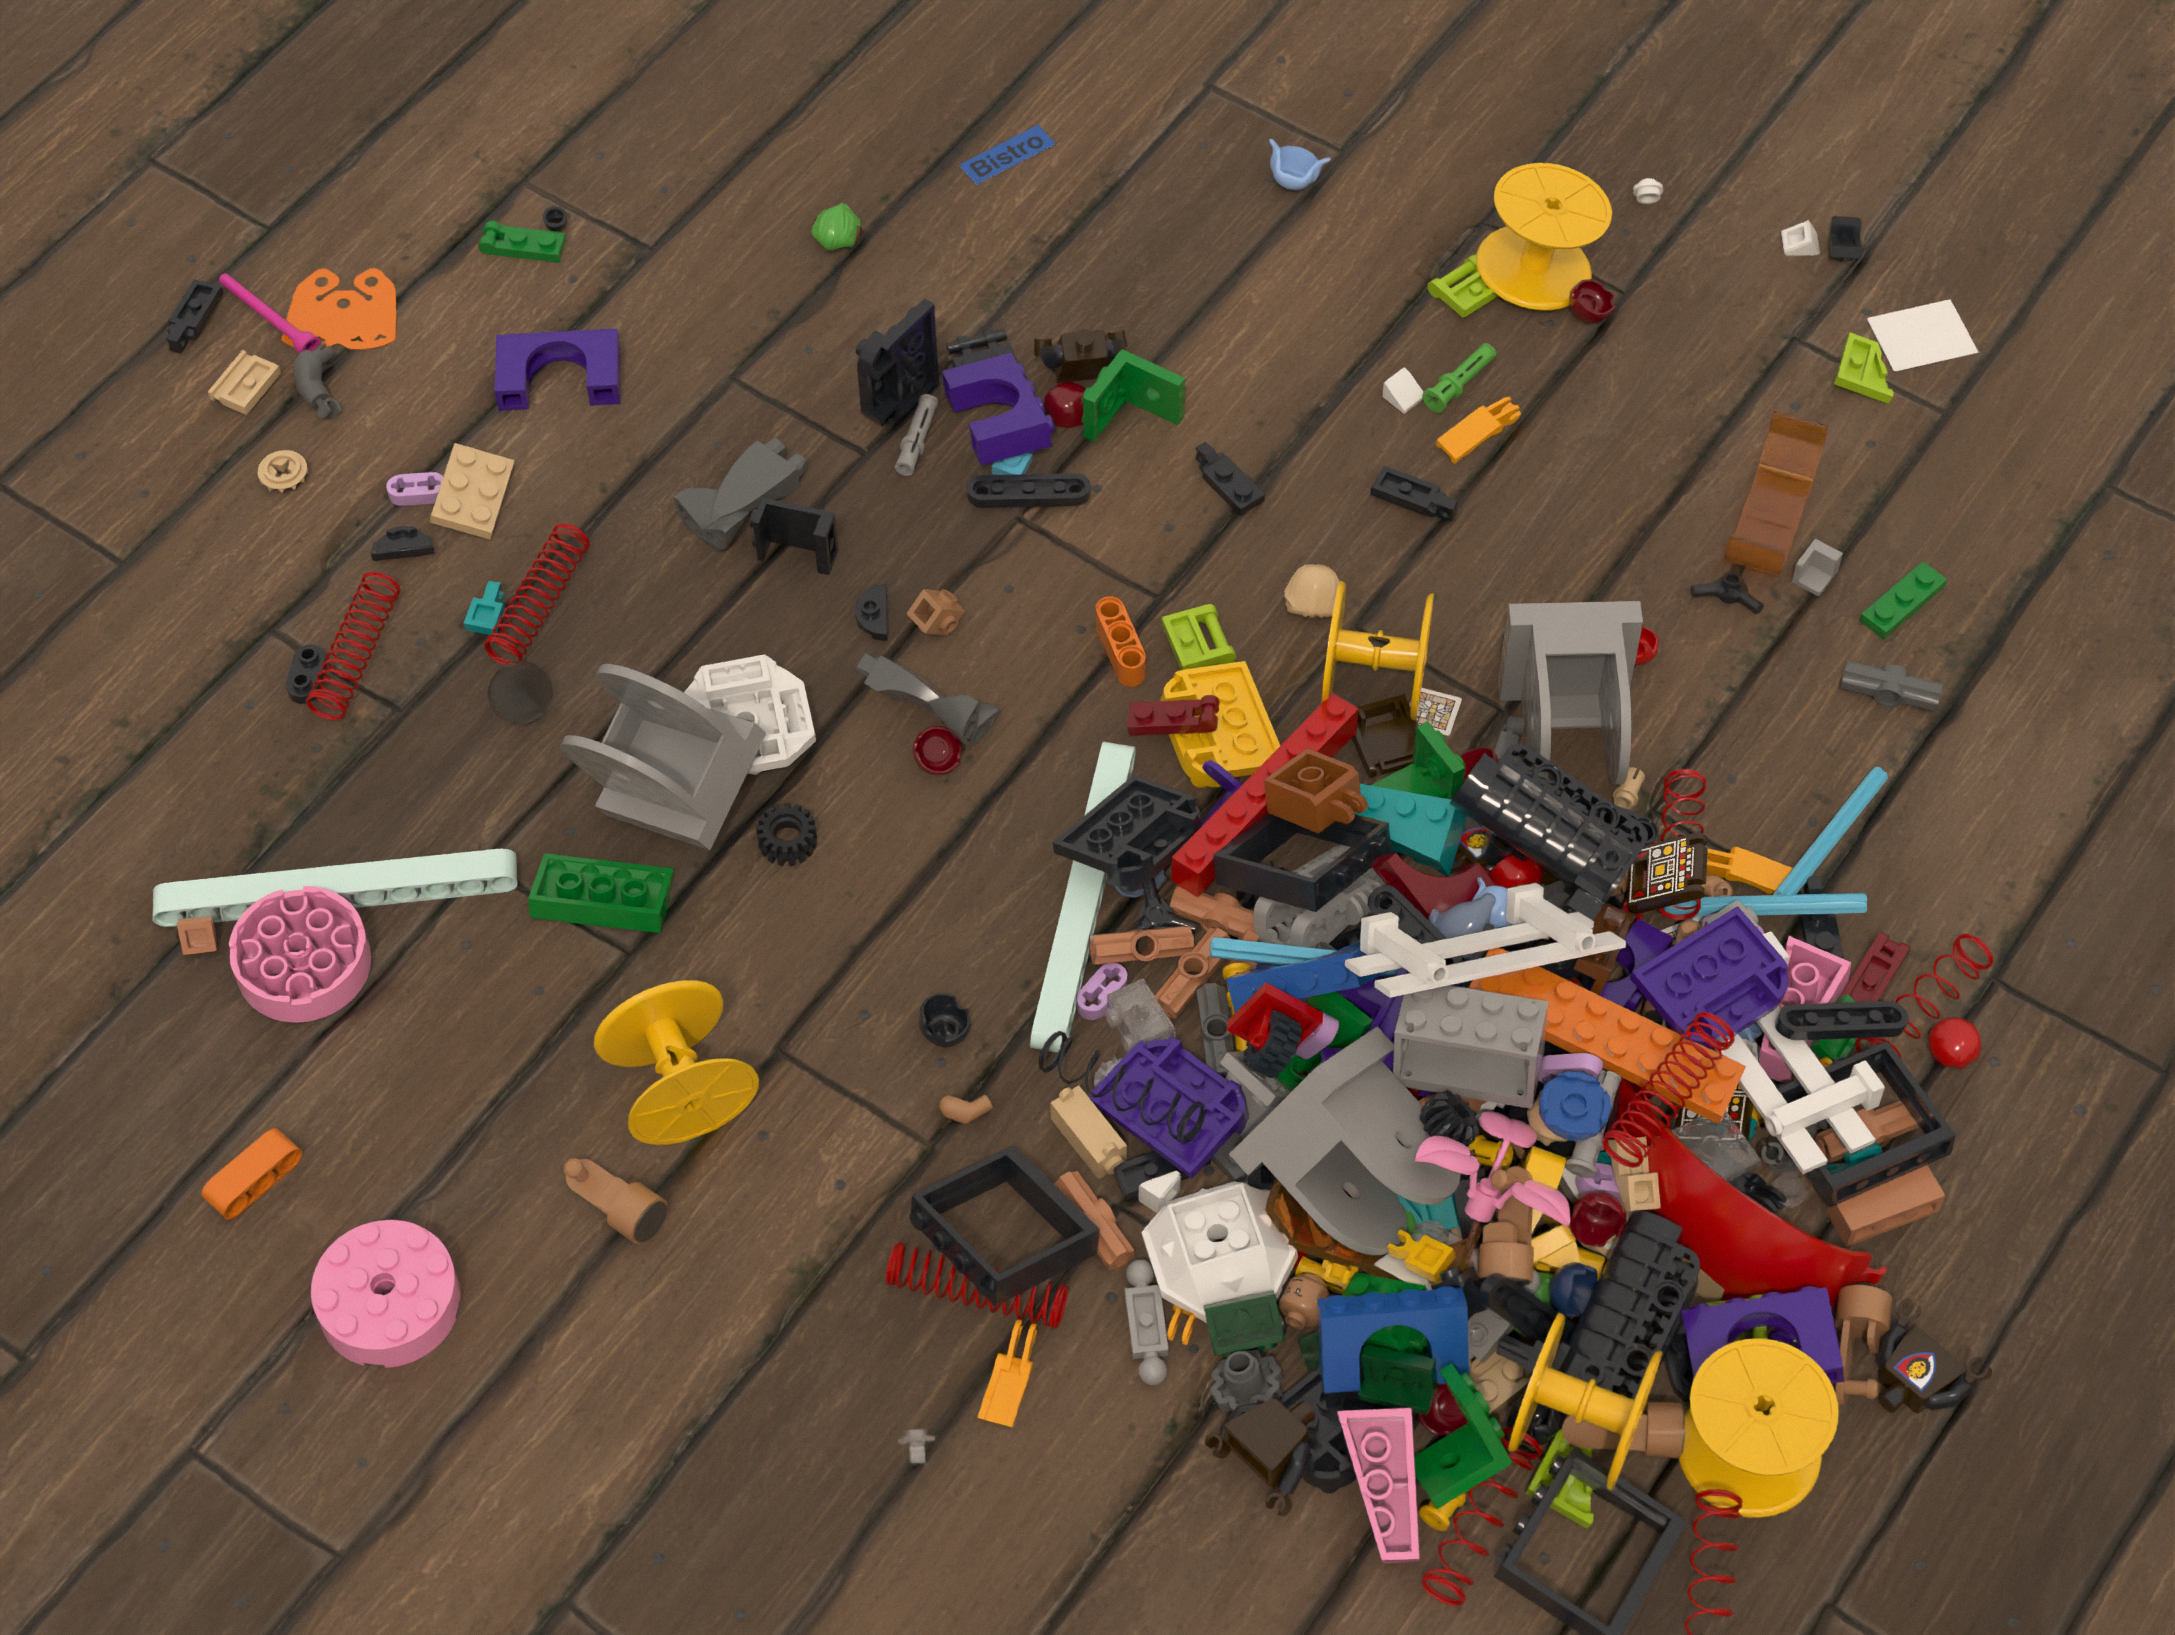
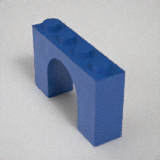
(1300, 979)
(1349, 1321)

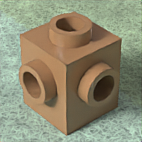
(936, 612)

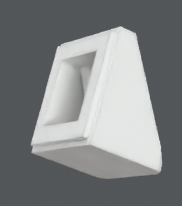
(1800, 240)
(1402, 391)
(1159, 1190)

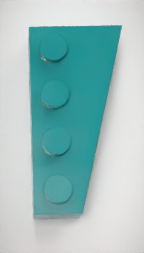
(1418, 824)

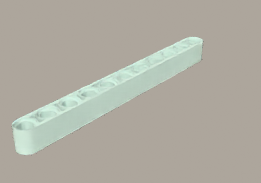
(358, 883)
(1078, 914)

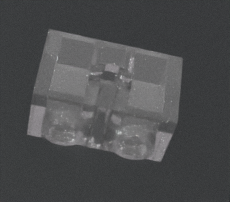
(1137, 1015)

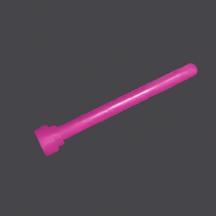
(301, 340)

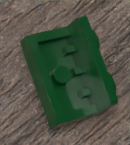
(1244, 1324)
(1398, 1379)

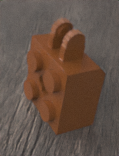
(1314, 791)

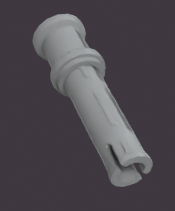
(1587, 1151)

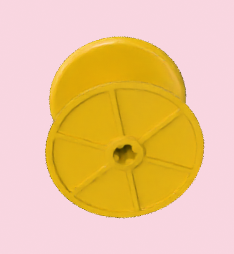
(1547, 220)
(1356, 648)
(660, 1030)
(1583, 1400)
(1758, 1426)

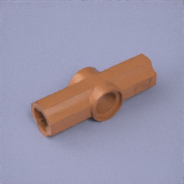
(1213, 911)
(1121, 945)
(1182, 986)
(1882, 1123)
(1112, 1244)

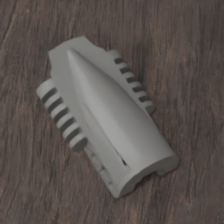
(1317, 926)

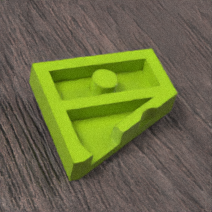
(1863, 369)
(1574, 1495)

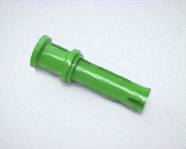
(1444, 392)

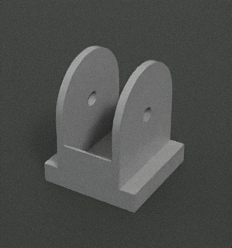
(1573, 671)
(666, 758)
(1343, 1136)

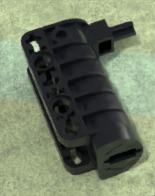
(1553, 826)
(1623, 1308)

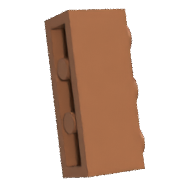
(1887, 1206)

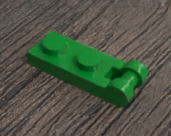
(522, 242)

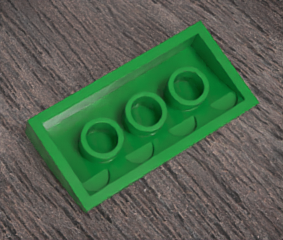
(601, 893)

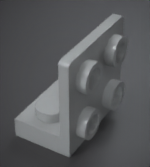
(1260, 1092)

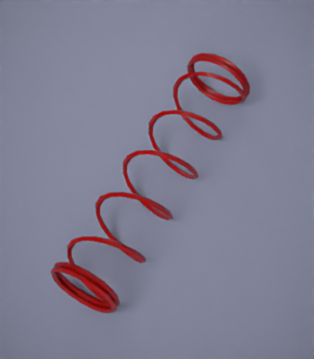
(1680, 798)
(1965, 959)
(1428, 1576)
(1719, 1578)

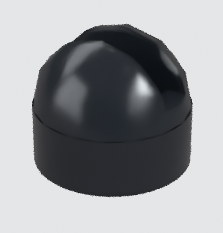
(557, 216)

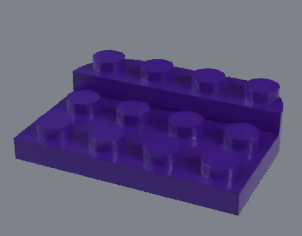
(1718, 971)
(1173, 1072)

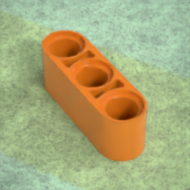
(1126, 656)
(251, 1173)

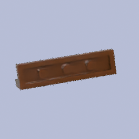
(1601, 964)

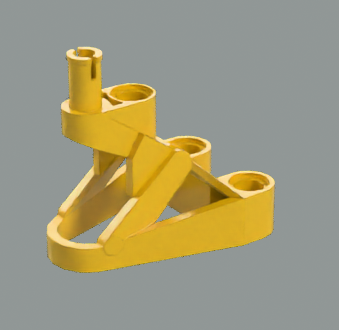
(1557, 1245)

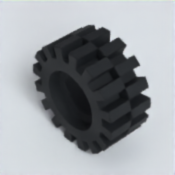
(782, 819)

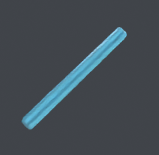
(1833, 832)
(1781, 904)
(1268, 952)

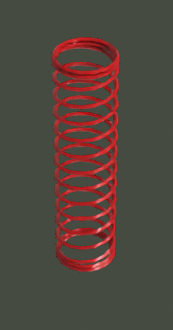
(515, 651)
(334, 696)
(1709, 1040)
(892, 1278)

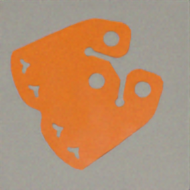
(341, 325)

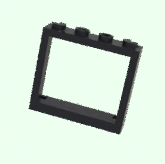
(1239, 866)
(1893, 1163)
(1058, 1210)
(1625, 1496)

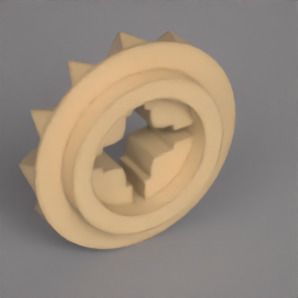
(280, 462)

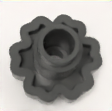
(1245, 1380)

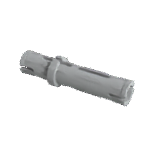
(913, 443)

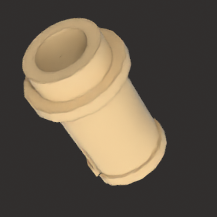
(1626, 794)

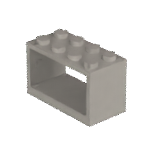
(1471, 1044)

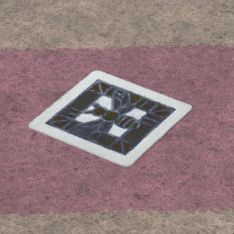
(1438, 710)

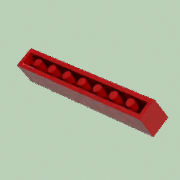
(1322, 732)

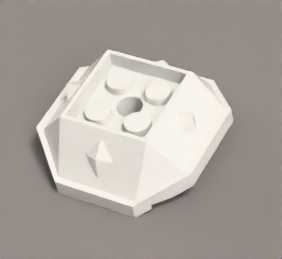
(761, 694)
(1202, 1272)

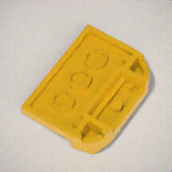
(1243, 730)

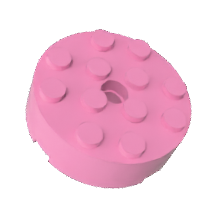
(300, 954)
(418, 1287)

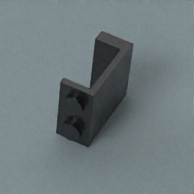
(795, 527)

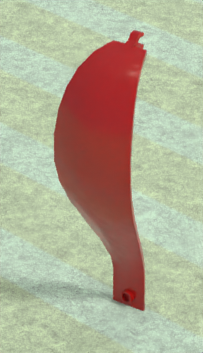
(1734, 1236)

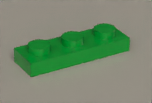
(1903, 600)

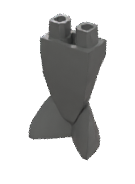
(755, 475)
(960, 713)

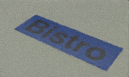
(1007, 154)

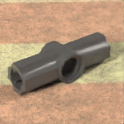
(1891, 686)
(1213, 1018)

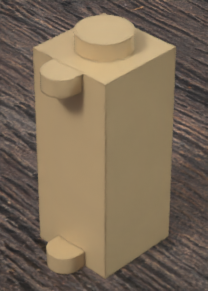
(1088, 1131)

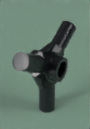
(1729, 589)
(1157, 913)

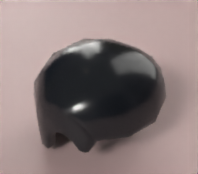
(943, 1020)
(1544, 1424)

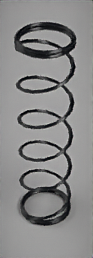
(1058, 1060)

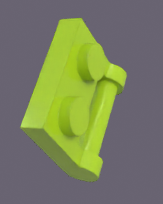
(1468, 294)
(1188, 641)

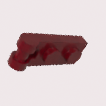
(1173, 716)
(1876, 969)

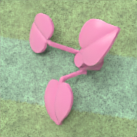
(1482, 1195)

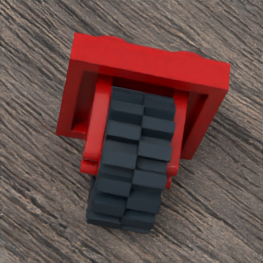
(1273, 1028)

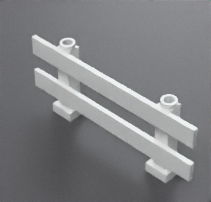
(1427, 960)
(1824, 1097)

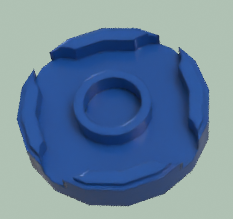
(1574, 1106)

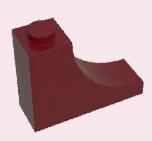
(1428, 891)

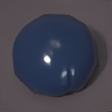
(1572, 1288)

